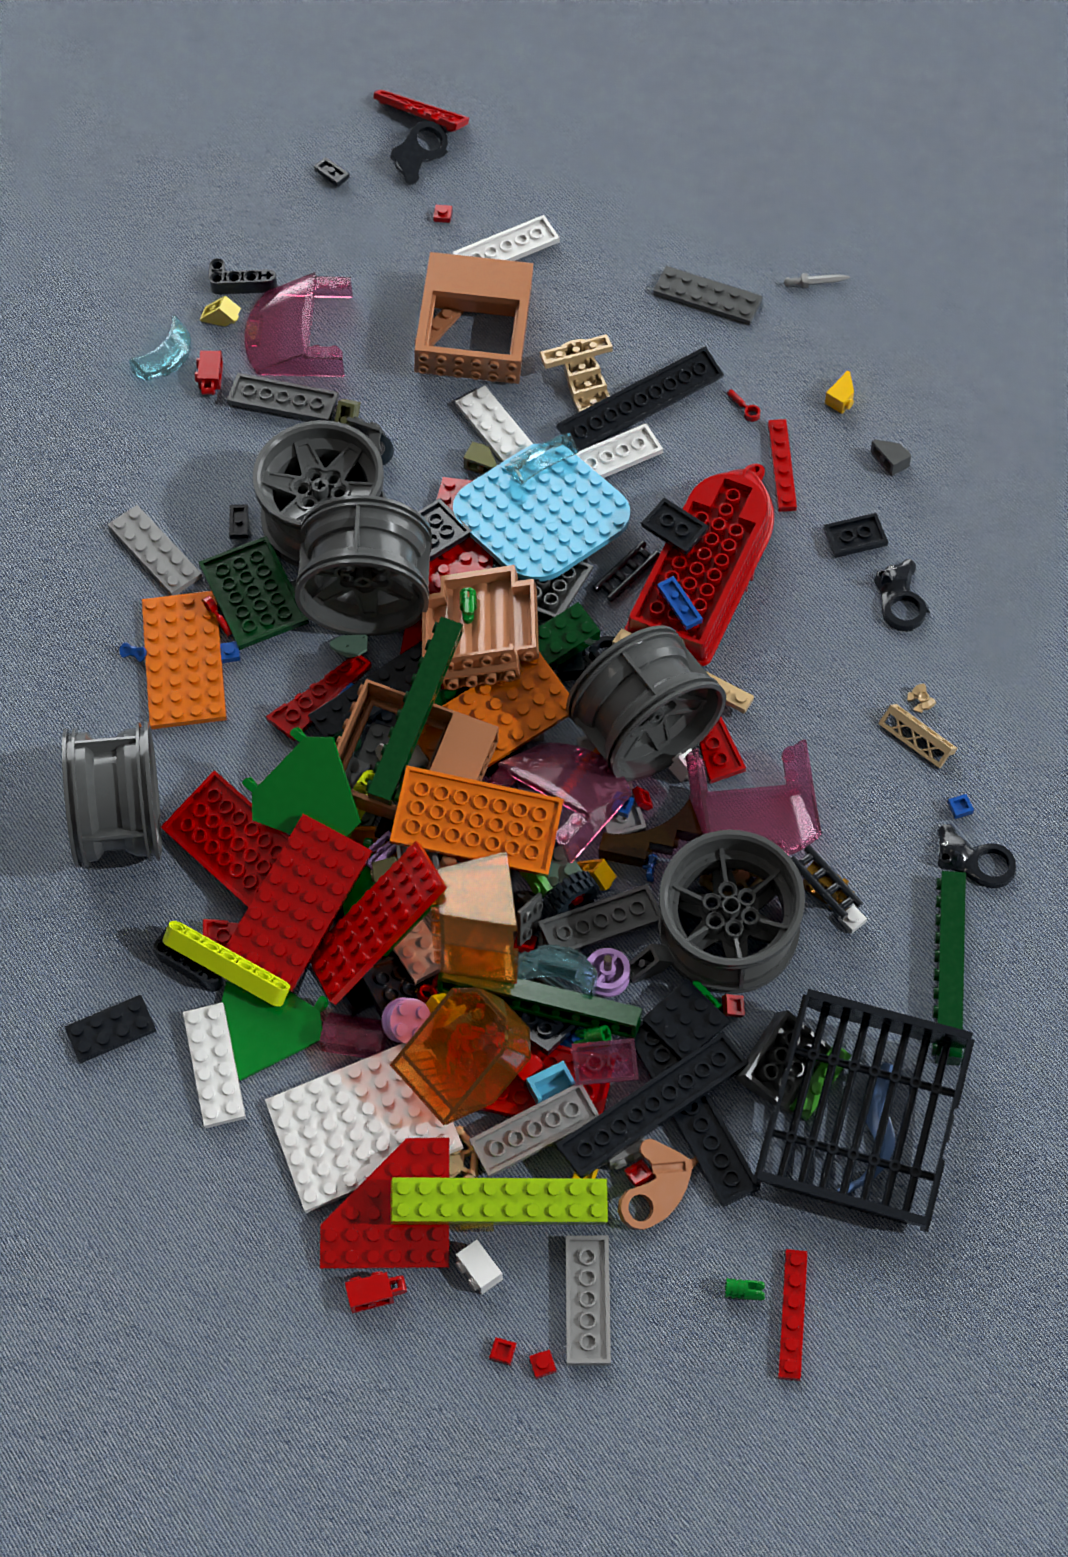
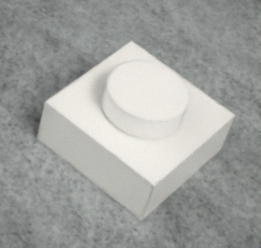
(854, 919)

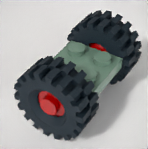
(570, 884)

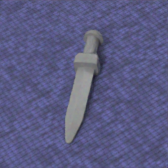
(804, 280)

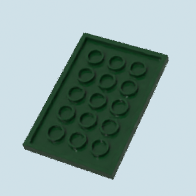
(253, 592)

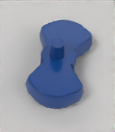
(139, 653)
(650, 867)

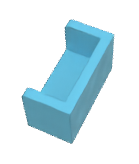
(549, 1082)

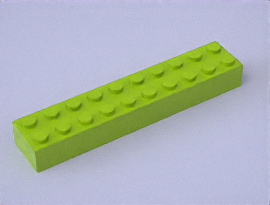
(499, 1201)

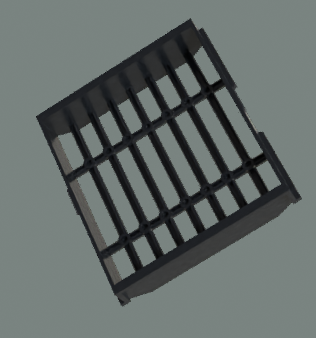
(887, 1022)

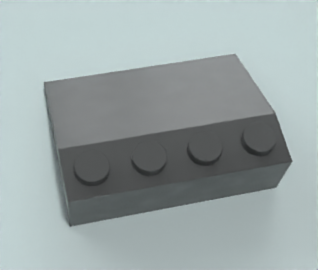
(558, 593)
(768, 1062)

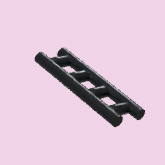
(626, 581)
(826, 893)

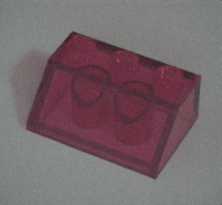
(352, 1035)
(604, 1062)

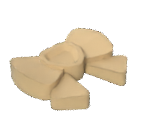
(920, 692)

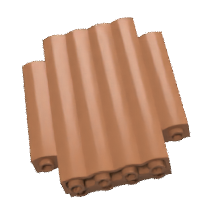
(501, 630)

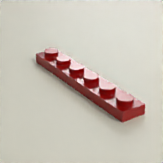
(782, 465)
(792, 1315)

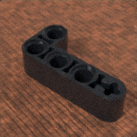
(239, 281)
(186, 966)

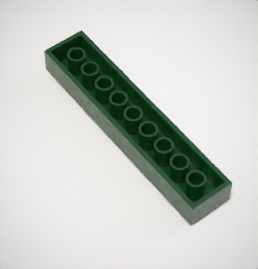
(557, 640)

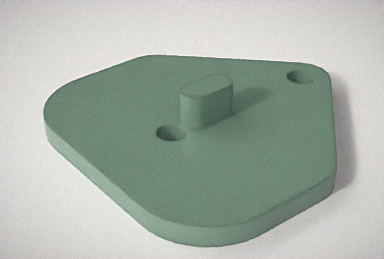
(350, 645)

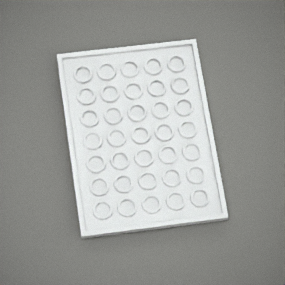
(348, 1125)

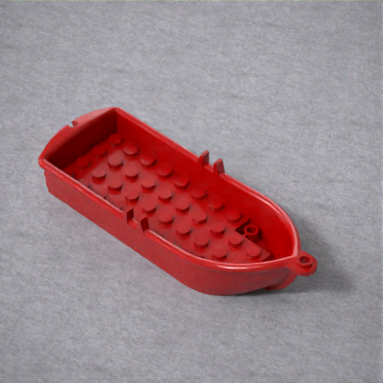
(718, 565)

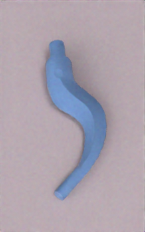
(873, 1121)

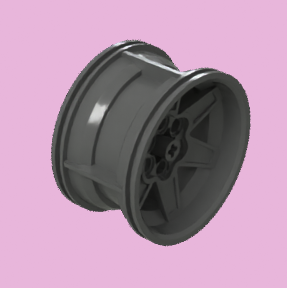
(311, 467)
(364, 565)
(645, 702)
(111, 794)
(718, 854)

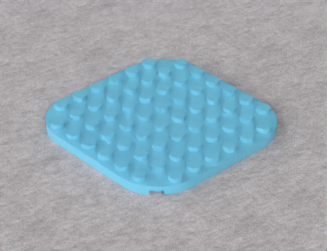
(545, 521)

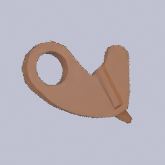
(667, 1188)

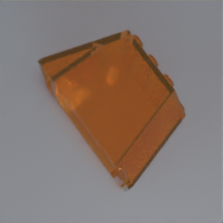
(476, 920)
(464, 1053)

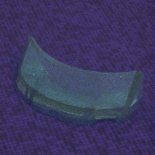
(167, 356)
(541, 457)
(560, 963)

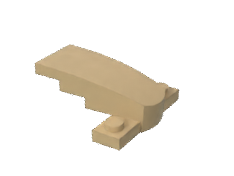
(581, 368)

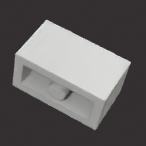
(479, 1267)

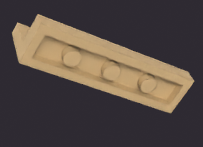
(920, 728)

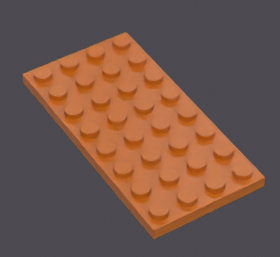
(183, 661)
(517, 707)
(476, 819)

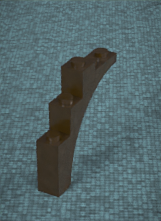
(636, 847)

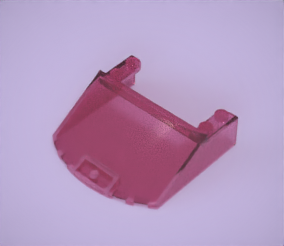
(281, 327)
(572, 775)
(778, 812)

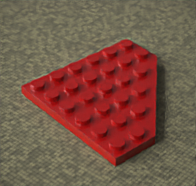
(361, 1227)

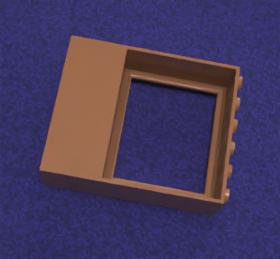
(477, 287)
(461, 751)

